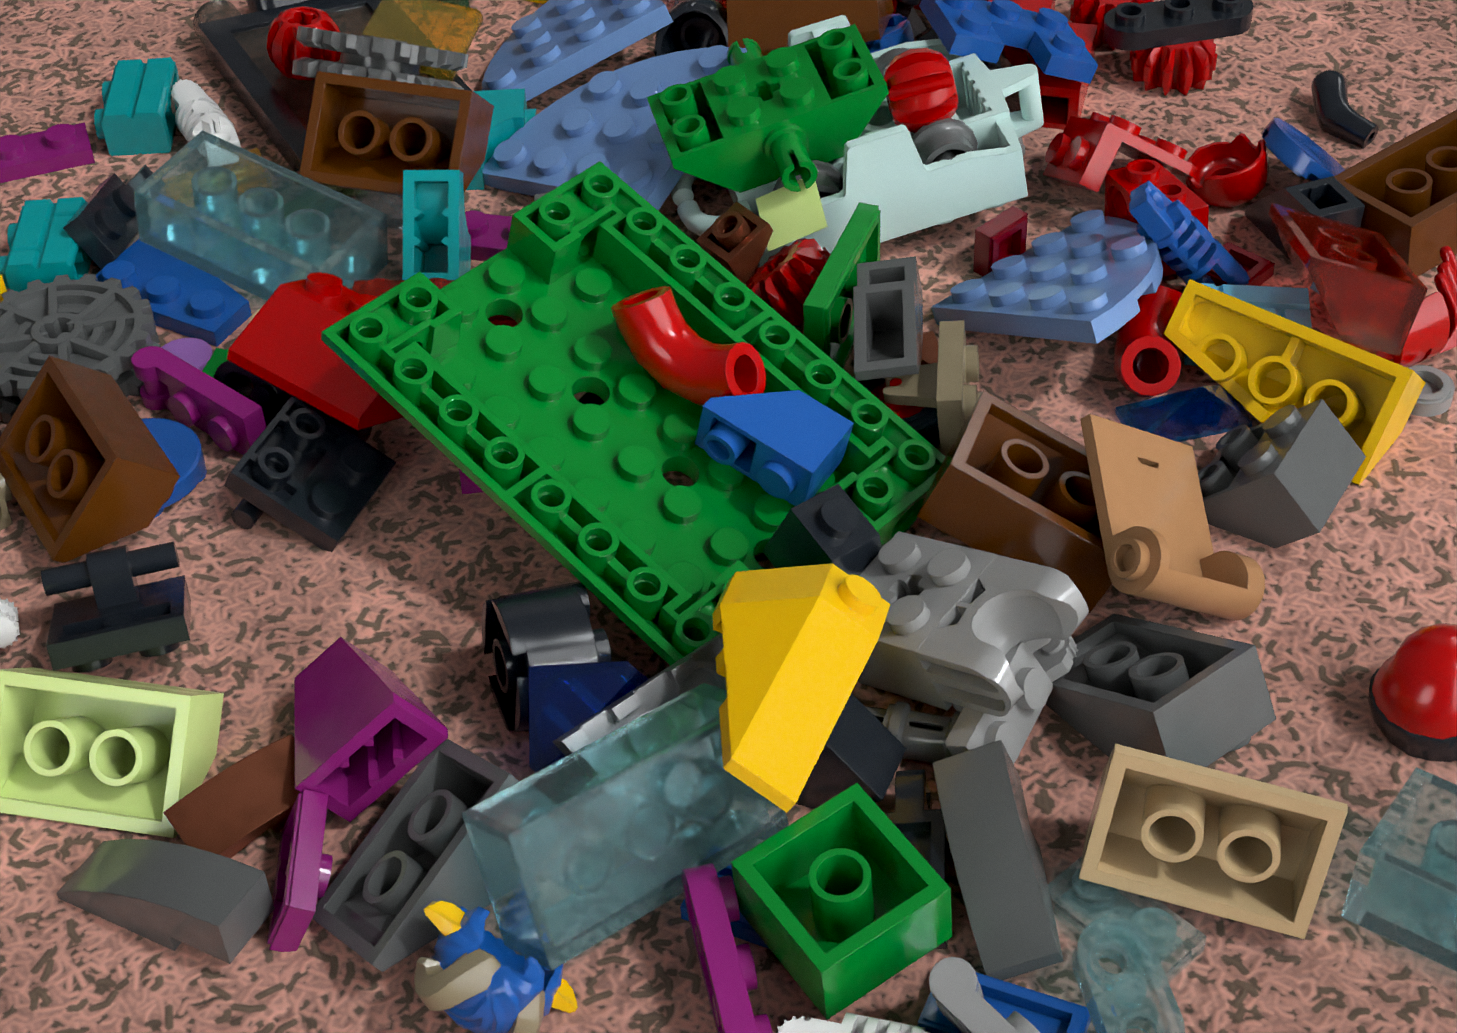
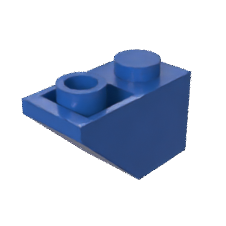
(776, 440)

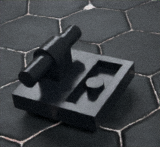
(307, 475)
(121, 613)

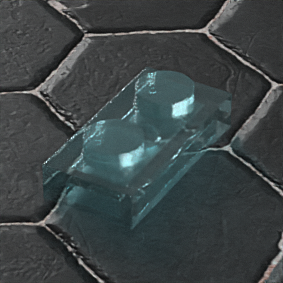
(1082, 902)

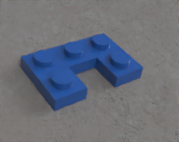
(987, 26)

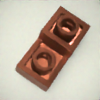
(737, 240)
(239, 801)

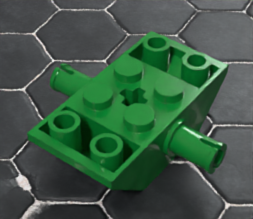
(771, 111)

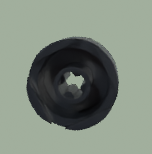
(537, 630)

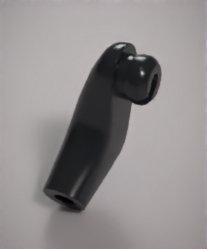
(1336, 114)

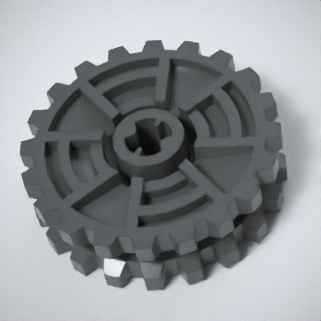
(376, 58)
(76, 322)

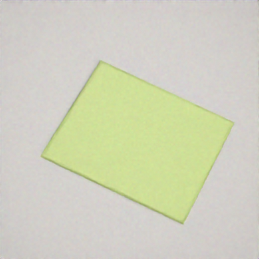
(791, 214)

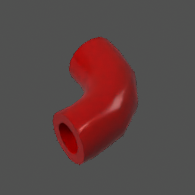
(1143, 355)
(679, 356)

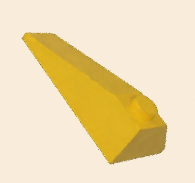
(1281, 363)
(789, 668)

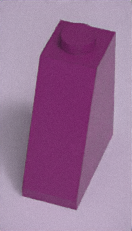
(357, 729)

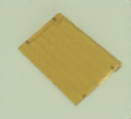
(427, 25)

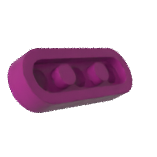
(725, 967)

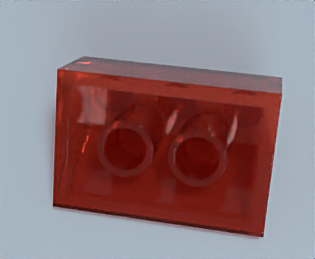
(1352, 279)

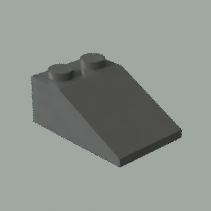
(1163, 690)
(413, 858)

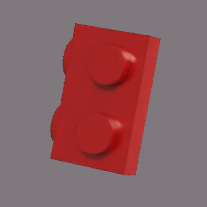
(1089, 146)

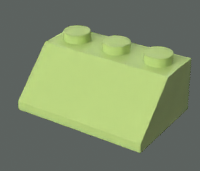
(102, 748)

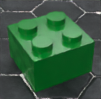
(843, 900)

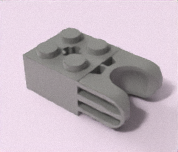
(958, 618)

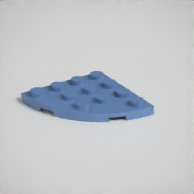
(568, 39)
(602, 123)
(1063, 288)

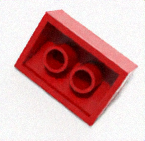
(287, 350)

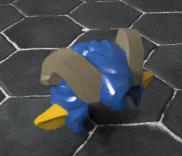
(483, 980)

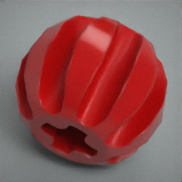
(282, 41)
(920, 88)

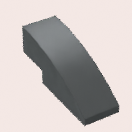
(888, 319)
(997, 861)
(173, 894)

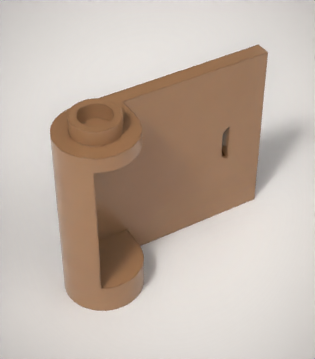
(1159, 527)

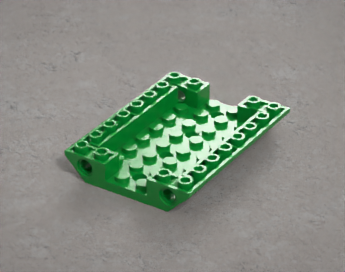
(592, 473)

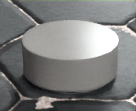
(1436, 394)

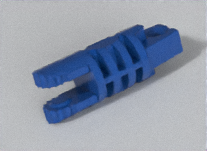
(1182, 238)

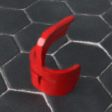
(1436, 320)

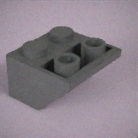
(1280, 475)

